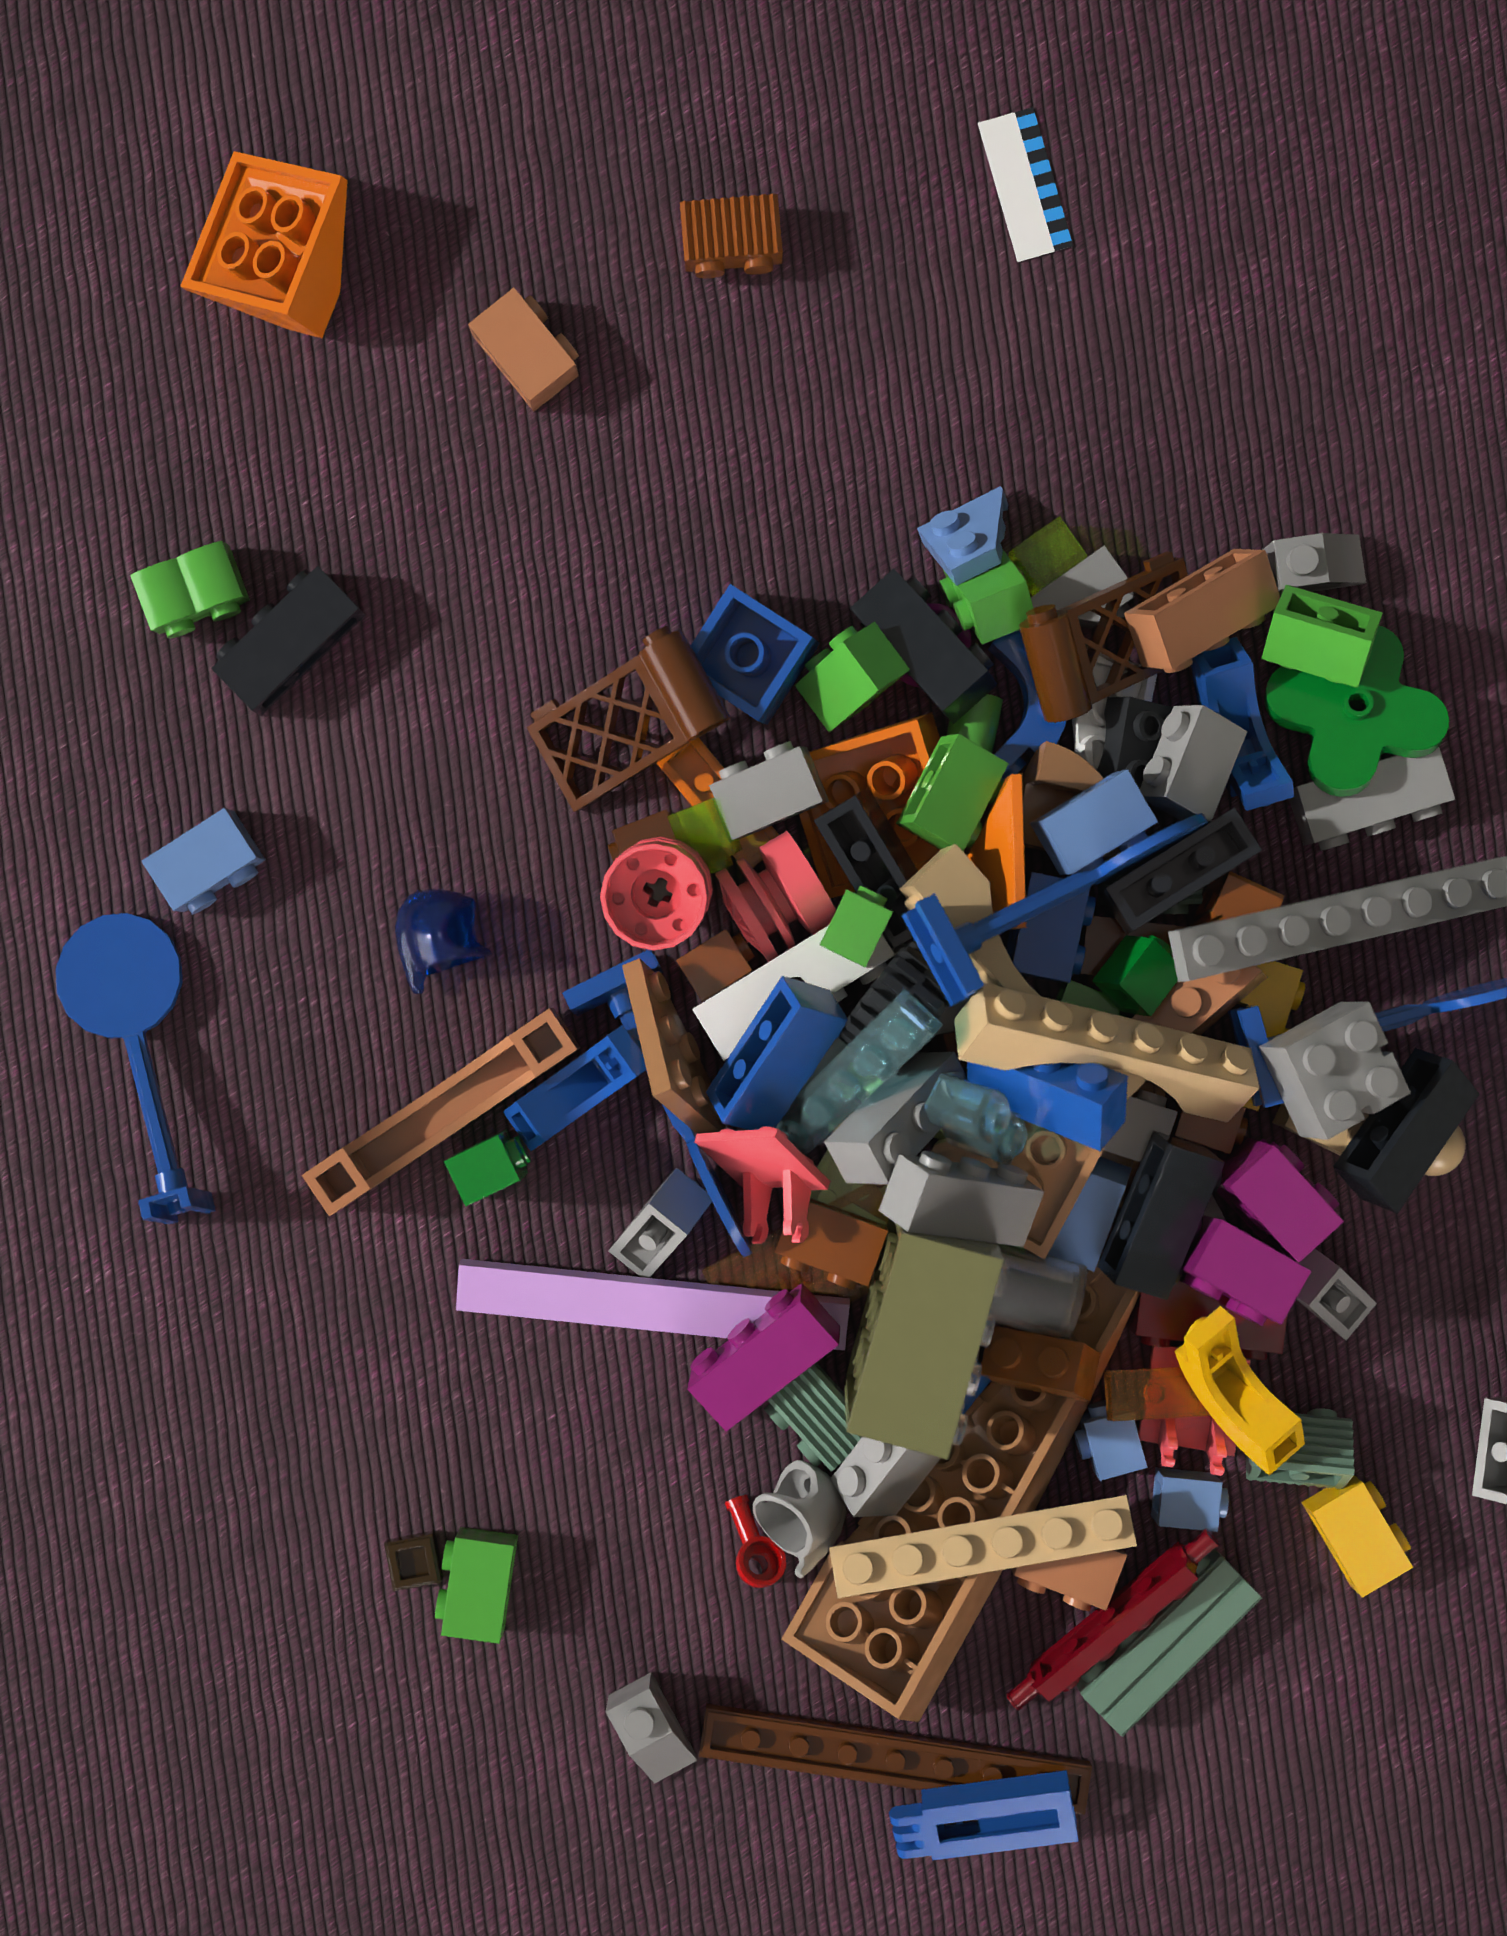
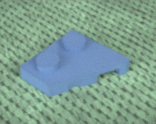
(968, 537)

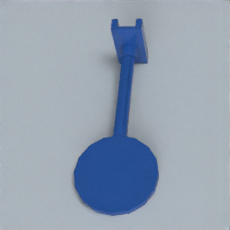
(949, 948)
(120, 982)
(612, 988)
(1250, 1030)

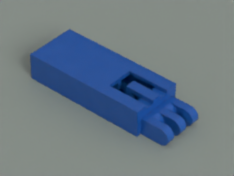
(1008, 1815)

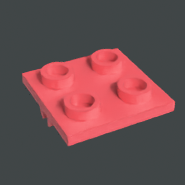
(763, 1162)
(1186, 1432)

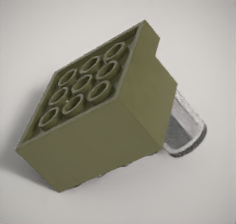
(924, 1328)

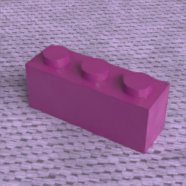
(763, 1356)

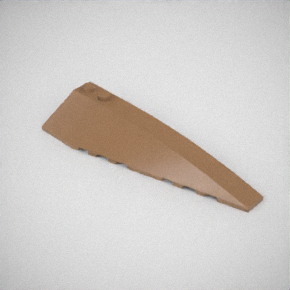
(905, 1638)

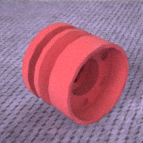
(776, 896)
(629, 901)

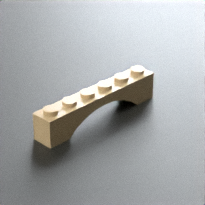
(967, 897)
(1022, 1029)
(982, 1546)

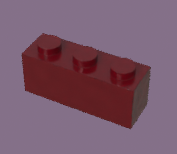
(1167, 1320)

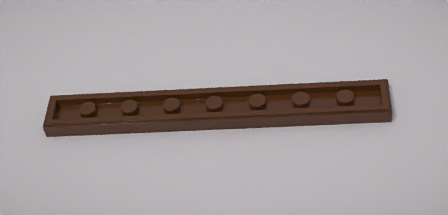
(872, 1753)

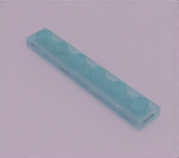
(858, 1071)

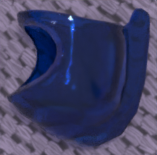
(436, 934)

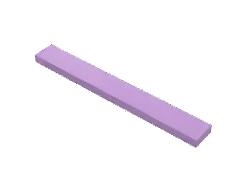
(617, 1299)

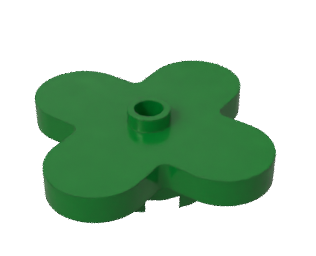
(1349, 741)

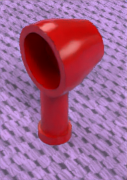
(755, 1547)

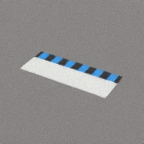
(1025, 184)

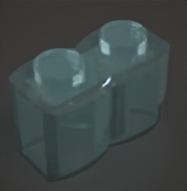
(976, 1119)

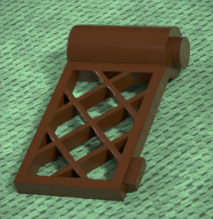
(1059, 651)
(671, 681)

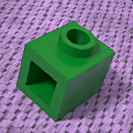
(1138, 974)

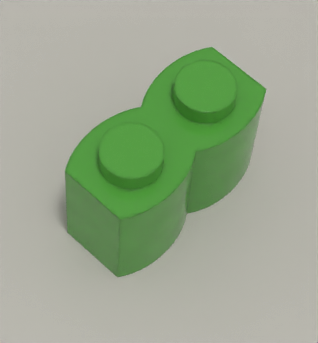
(190, 588)

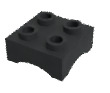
(1131, 736)

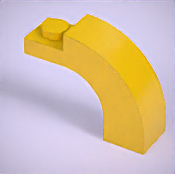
(1235, 1395)

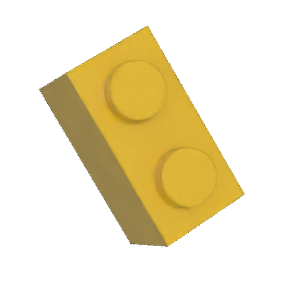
(1358, 1535)

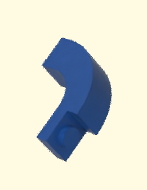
(1227, 686)
(1032, 728)
(577, 1088)

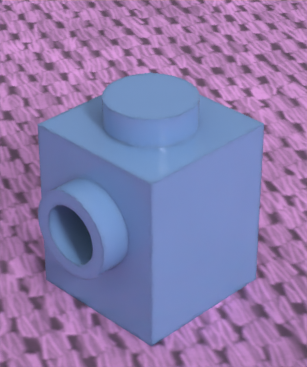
(1110, 1445)
(1188, 1499)

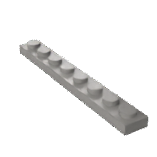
(1338, 919)

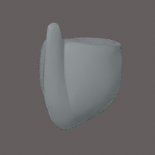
(802, 1514)

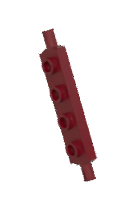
(1102, 1631)

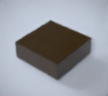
(413, 1560)

